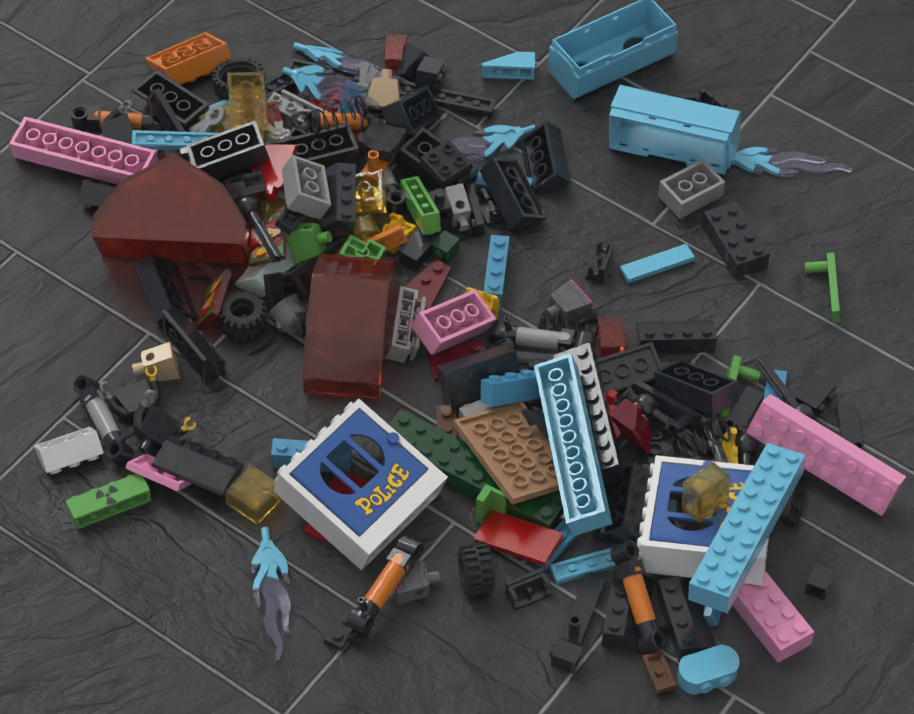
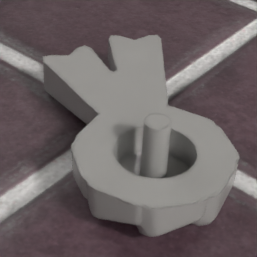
(366, 77)
(214, 117)
(278, 133)

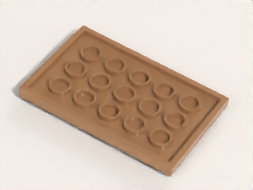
(510, 451)

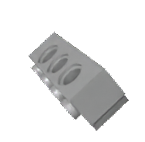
(288, 108)
(401, 329)

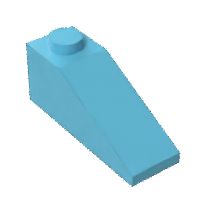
(511, 66)

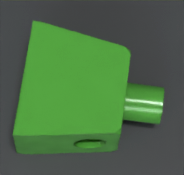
(307, 241)

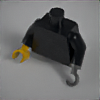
(117, 124)
(127, 399)
(155, 425)

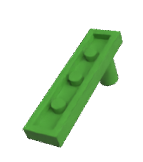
(828, 266)
(735, 370)

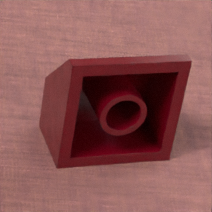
(633, 425)

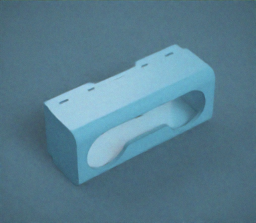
(604, 41)
(712, 133)

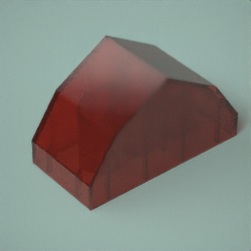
(171, 214)
(348, 325)

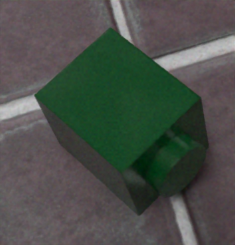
(445, 247)

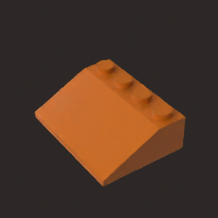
(190, 58)

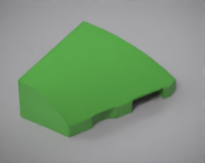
(357, 248)

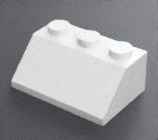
(69, 450)

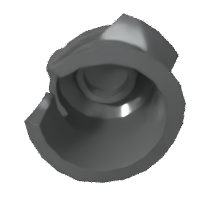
(288, 315)

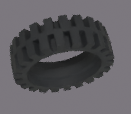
(234, 66)

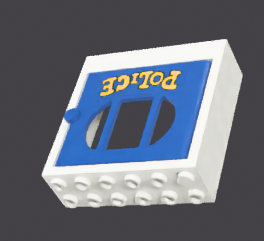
(403, 477)
(677, 550)

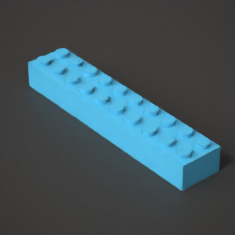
(572, 445)
(746, 528)

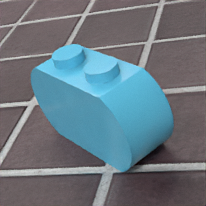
(708, 669)

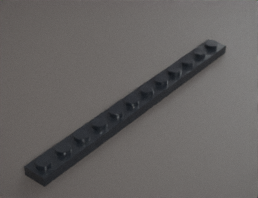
(442, 97)

